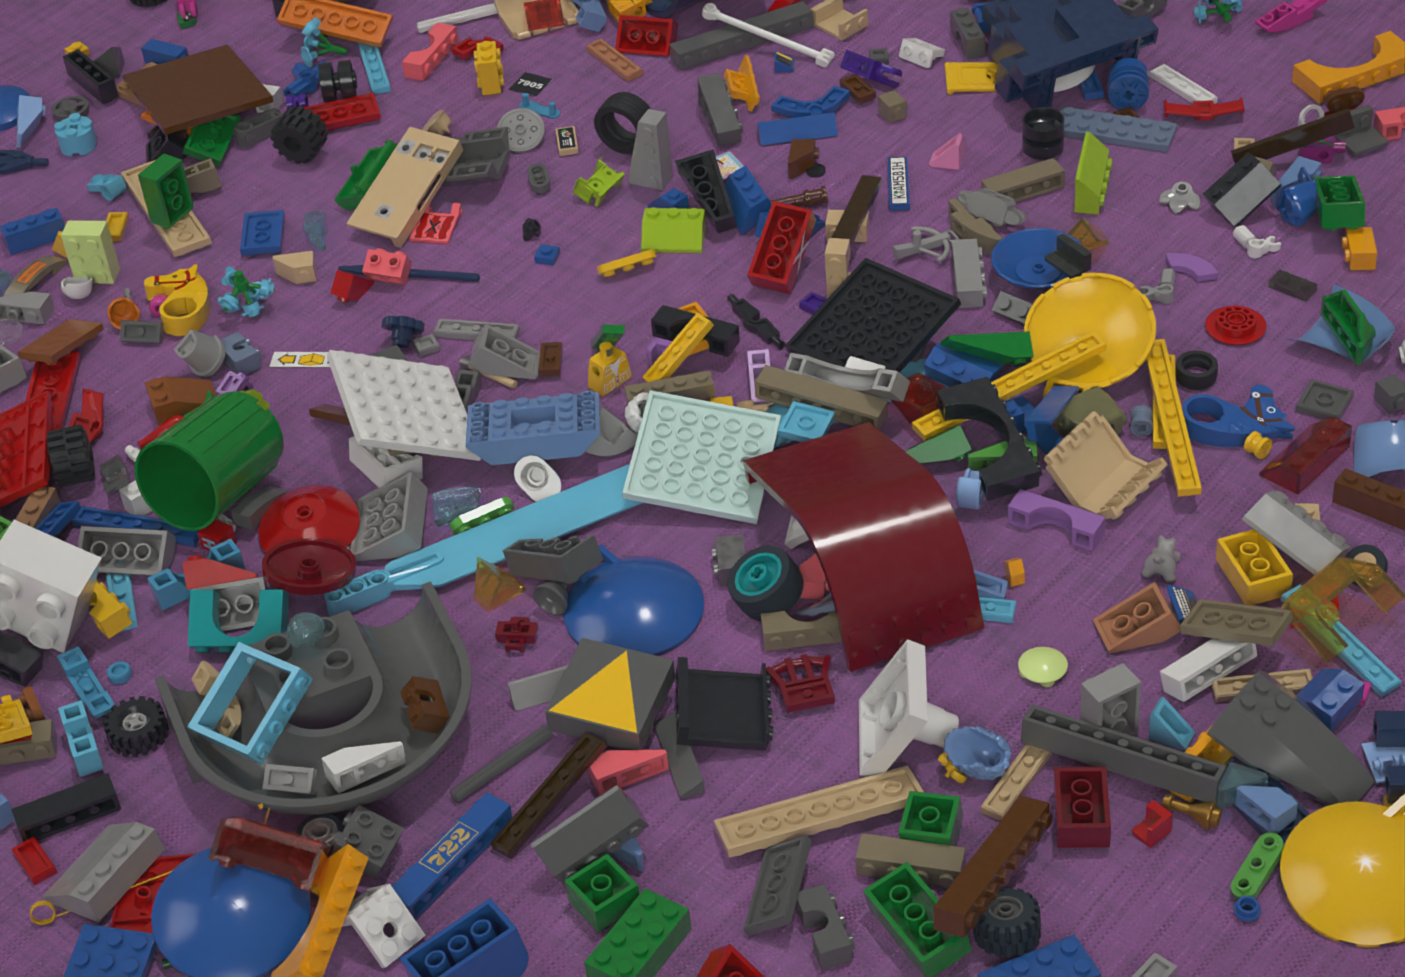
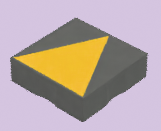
(610, 694)

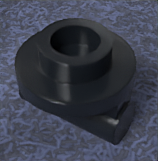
(530, 228)

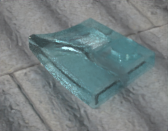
(454, 503)

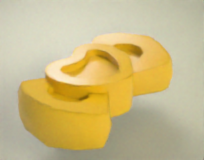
(951, 770)

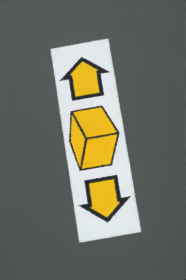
(300, 359)

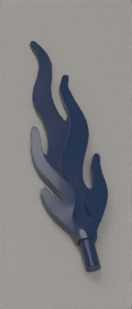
(16, 160)

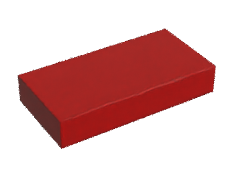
(34, 860)

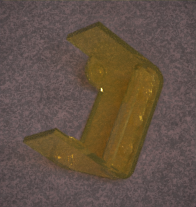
(1316, 614)

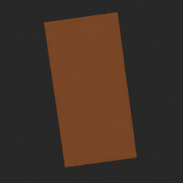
(60, 341)

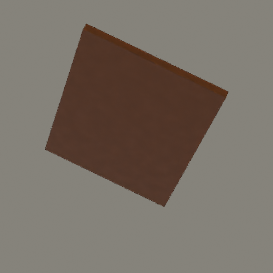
(197, 89)

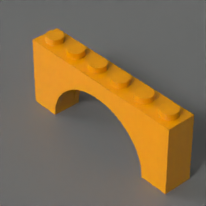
(1321, 80)
(335, 892)

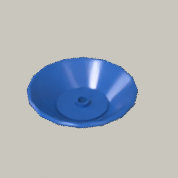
(1022, 255)

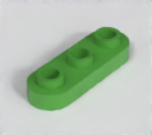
(482, 515)
(1257, 876)

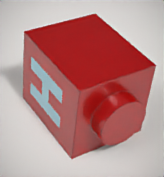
(215, 534)

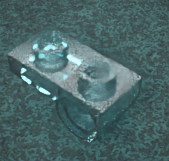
(316, 228)

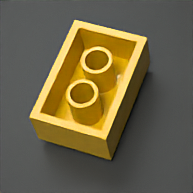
(1253, 567)

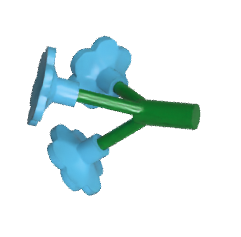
(311, 31)

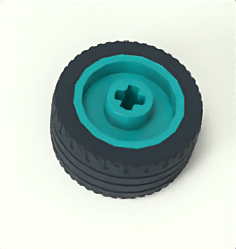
(765, 582)

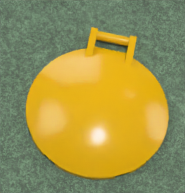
(1100, 305)
(1349, 872)

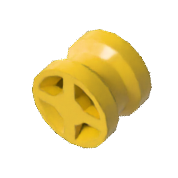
(1258, 445)

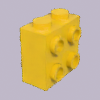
(488, 68)

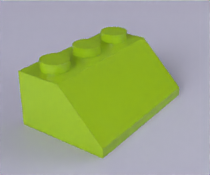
(673, 230)

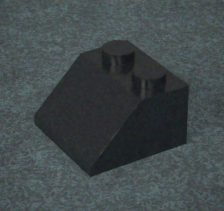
(169, 144)

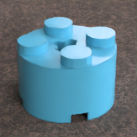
(76, 135)

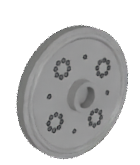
(524, 129)

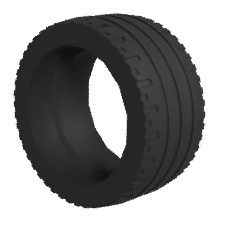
(608, 127)

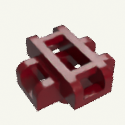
(516, 630)

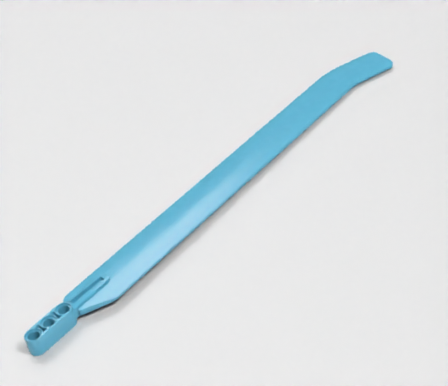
(544, 519)

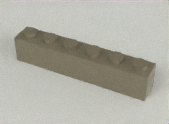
(849, 405)

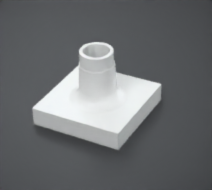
(897, 712)

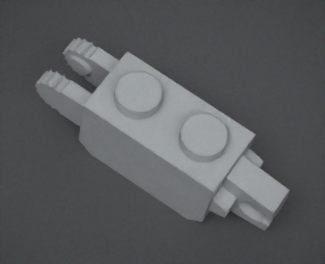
(992, 207)

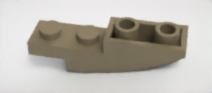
(968, 227)

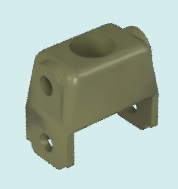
(1086, 402)

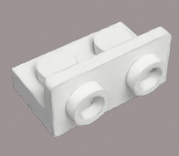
(920, 52)

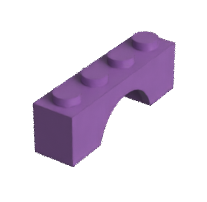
(1032, 510)

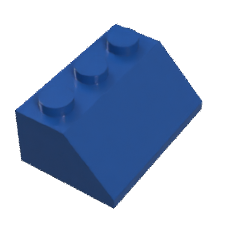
(746, 199)
(32, 231)
(957, 367)

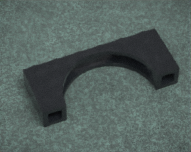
(980, 402)

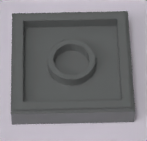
(1324, 400)

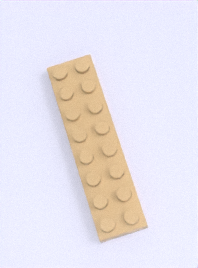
(181, 237)
(816, 811)

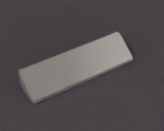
(535, 688)

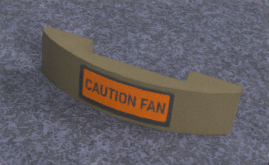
(34, 273)

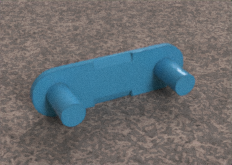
(549, 112)

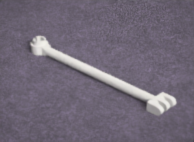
(822, 58)

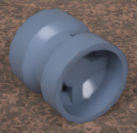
(1141, 421)

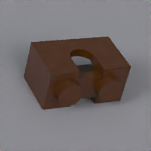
(422, 712)

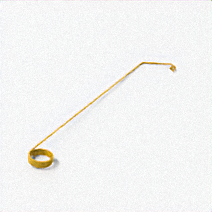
(49, 920)

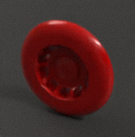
(1235, 325)

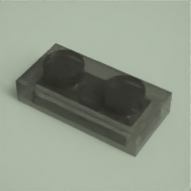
(1292, 285)

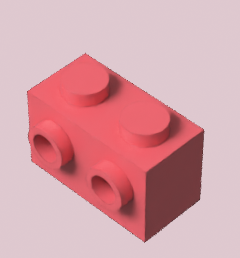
(387, 266)

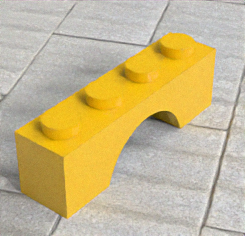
(108, 612)

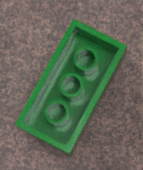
(1339, 202)
(907, 912)
(640, 938)

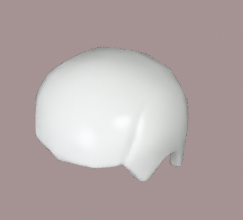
(76, 287)

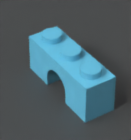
(80, 738)

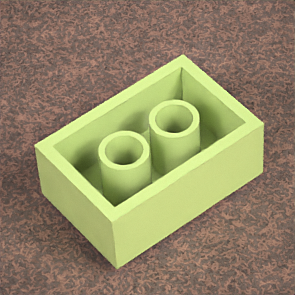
(91, 251)

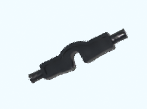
(750, 321)

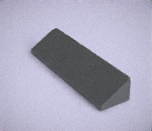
(680, 759)

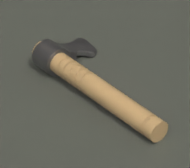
(464, 363)

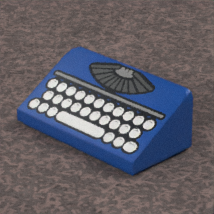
(1182, 601)

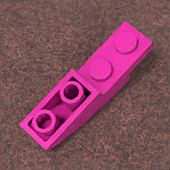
(1288, 15)

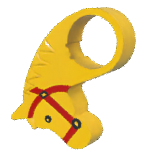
(185, 294)

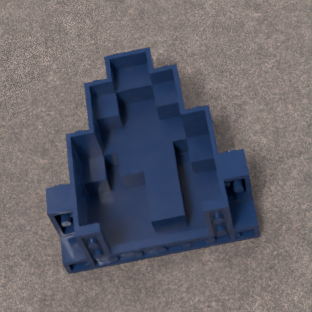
(1054, 38)

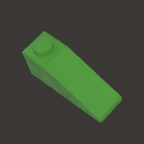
(989, 455)

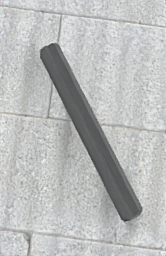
(501, 763)

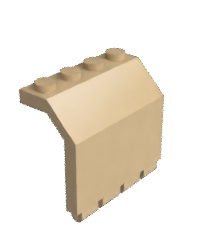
(513, 17)
(1098, 469)

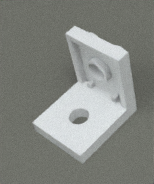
(369, 915)

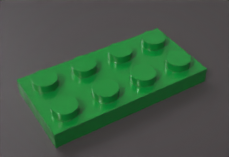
(211, 139)

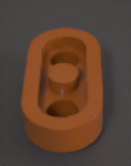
(29, 700)

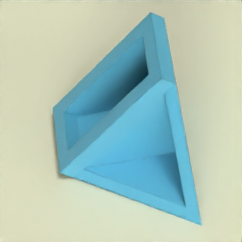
(1169, 727)

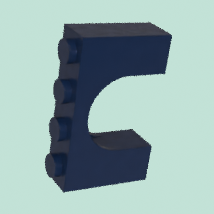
(1390, 732)

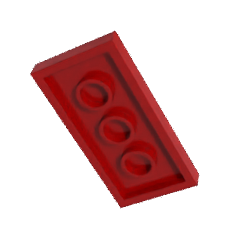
(347, 111)

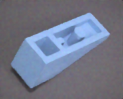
(28, 117)

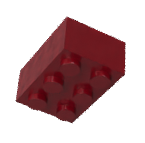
(1082, 807)

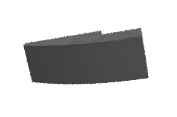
(468, 386)
(252, 508)

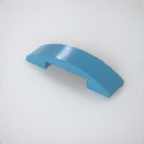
(85, 683)

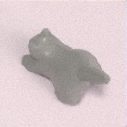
(1162, 560)

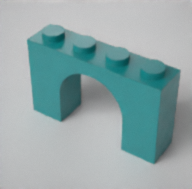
(204, 625)

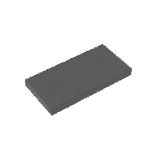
(777, 885)

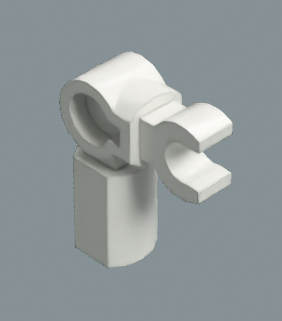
(1254, 246)

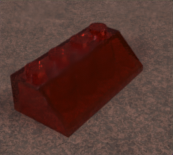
(1309, 454)

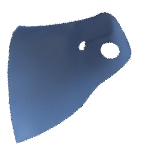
(1323, 336)
(1379, 447)

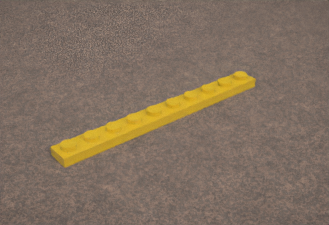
(1022, 379)
(1172, 421)

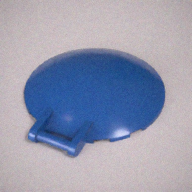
(635, 604)
(227, 918)

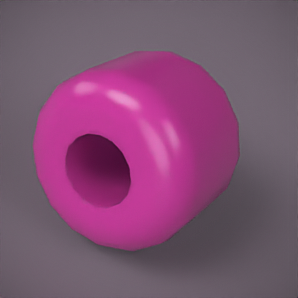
(155, 304)

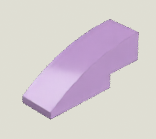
(756, 361)

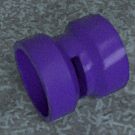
(301, 100)

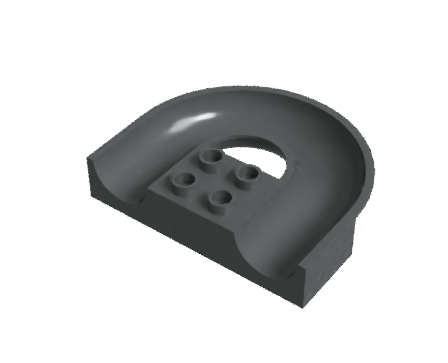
(348, 704)

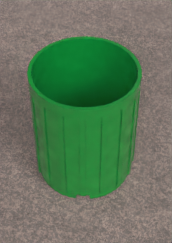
(208, 460)

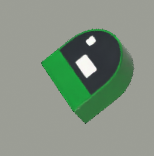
(186, 22)

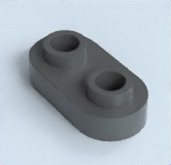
(538, 178)

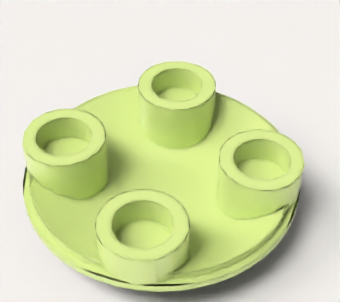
(1042, 665)

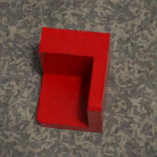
(1155, 826)

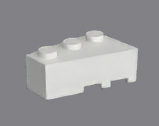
(382, 467)

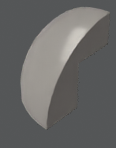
(614, 436)

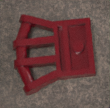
(805, 692)

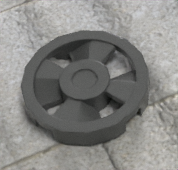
(64, 108)

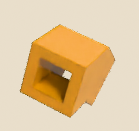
(1014, 571)

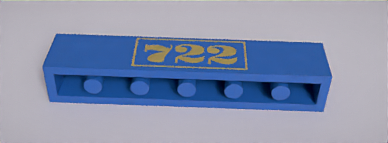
(452, 854)

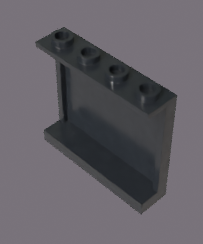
(722, 708)

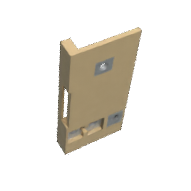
(404, 184)

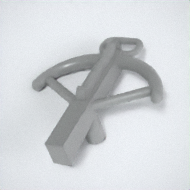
(926, 244)

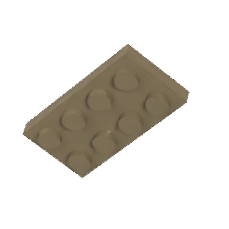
(1236, 622)

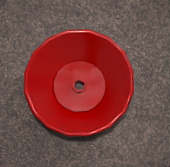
(310, 514)

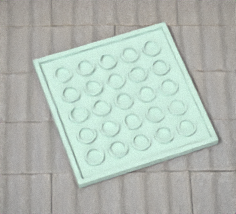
(694, 456)

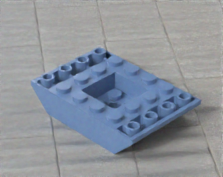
(535, 427)

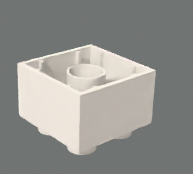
(44, 586)

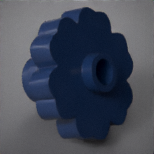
(402, 329)

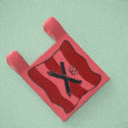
(436, 226)

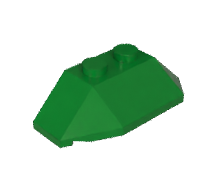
(1348, 324)

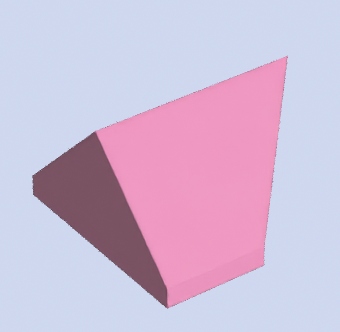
(950, 154)

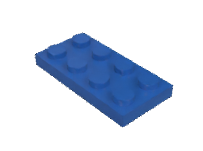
(1057, 959)

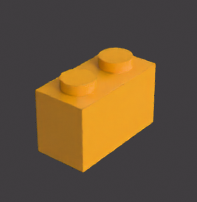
(1359, 248)

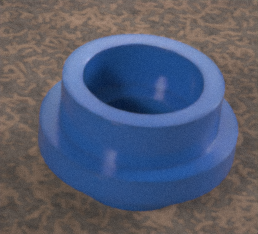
(1247, 903)

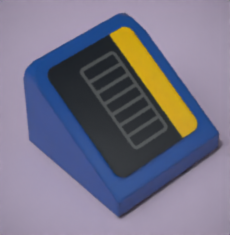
(783, 63)

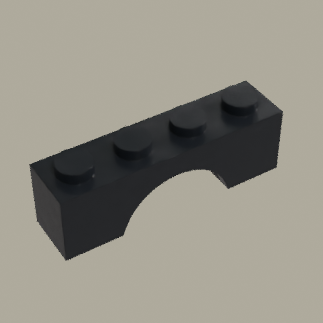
(670, 322)

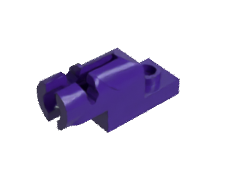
(869, 68)

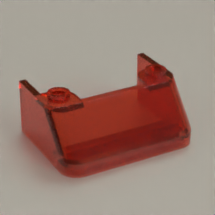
(269, 850)

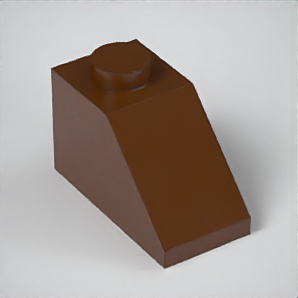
(802, 156)

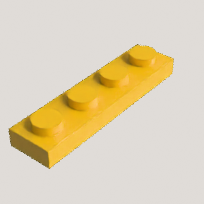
(679, 348)

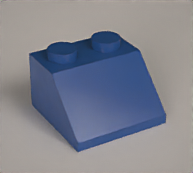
(1332, 695)

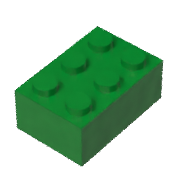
(166, 191)

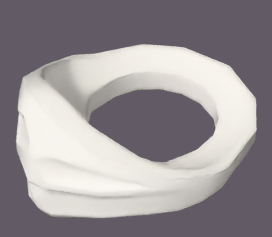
(1303, 113)

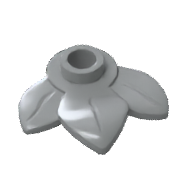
(1180, 197)

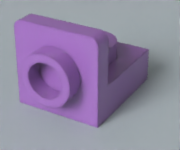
(656, 349)
(234, 382)

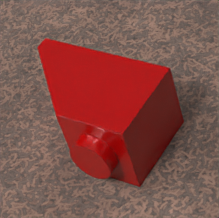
(350, 286)

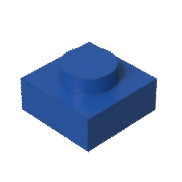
(547, 254)

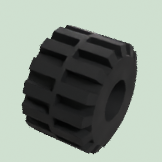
(299, 135)
(70, 455)

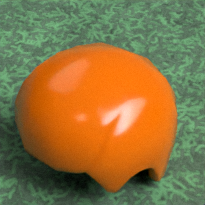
(122, 309)

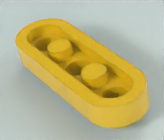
(626, 263)

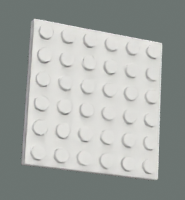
(401, 404)

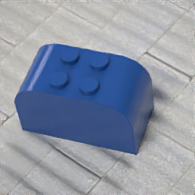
(473, 946)

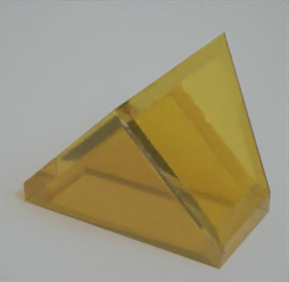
(1088, 234)
(494, 585)

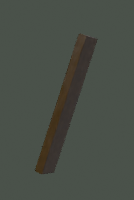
(1297, 136)
(857, 208)
(548, 795)

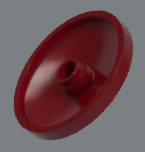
(309, 566)

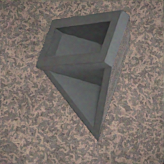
(111, 61)

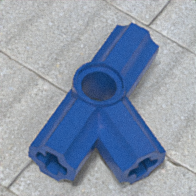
(305, 82)

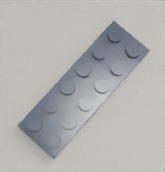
(1119, 129)

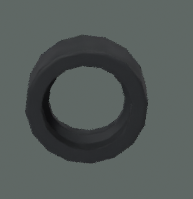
(1196, 380)

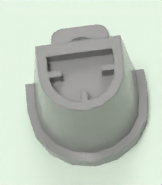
(201, 352)

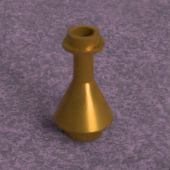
(1205, 814)

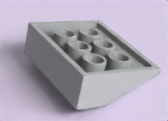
(391, 520)
(106, 870)

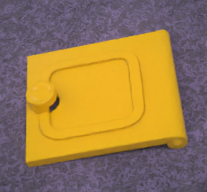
(970, 76)

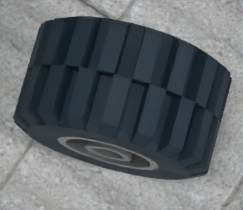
(1009, 924)

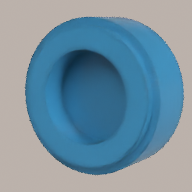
(119, 672)

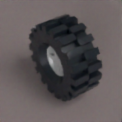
(136, 726)

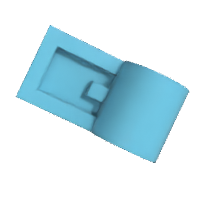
(108, 185)

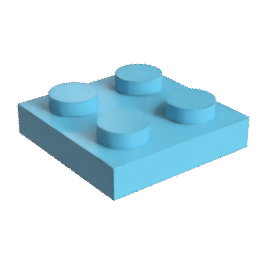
(805, 422)

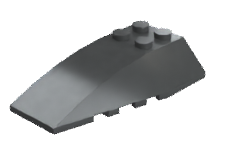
(482, 158)
(1284, 737)

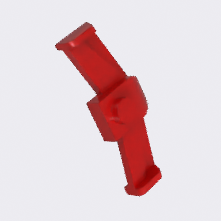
(1203, 109)
(91, 414)

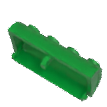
(364, 175)

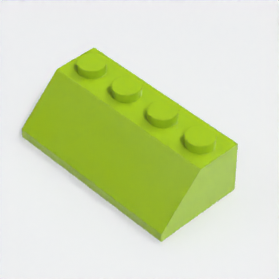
(1092, 176)

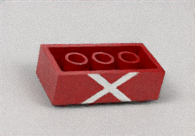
(781, 247)

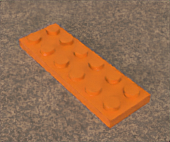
(338, 20)

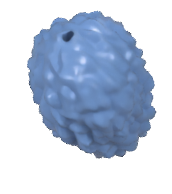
(978, 752)

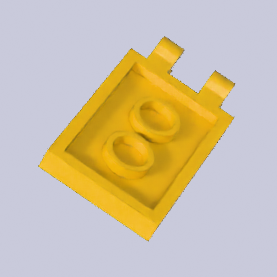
(13, 720)

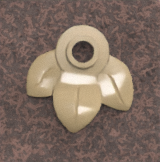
(749, 404)

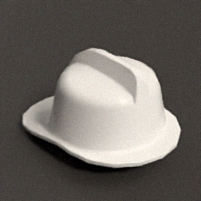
(537, 478)

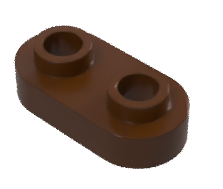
(1344, 99)

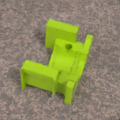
(598, 184)

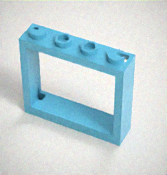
(224, 690)

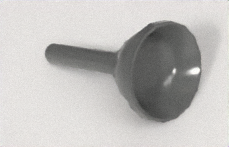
(552, 597)

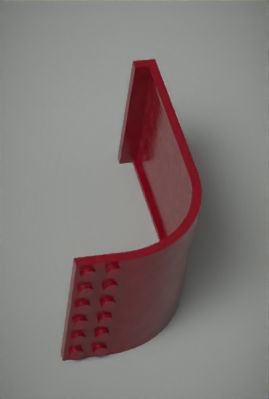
(881, 540)

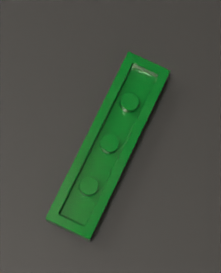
(607, 333)

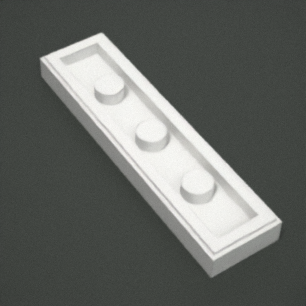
(1181, 85)

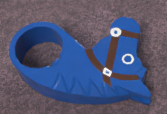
(1236, 422)

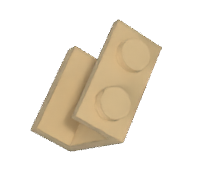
(836, 21)

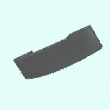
(115, 474)

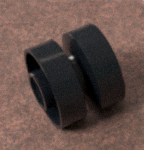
(342, 80)
(1043, 133)

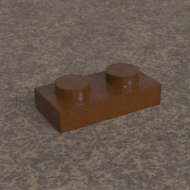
(859, 89)
(550, 359)

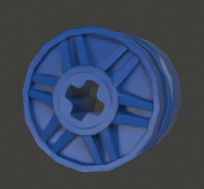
(1128, 83)

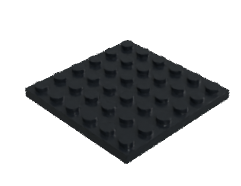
(874, 318)

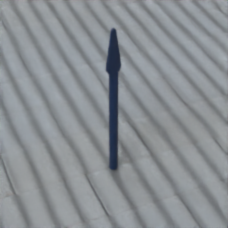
(423, 273)

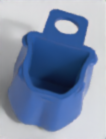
(1298, 201)

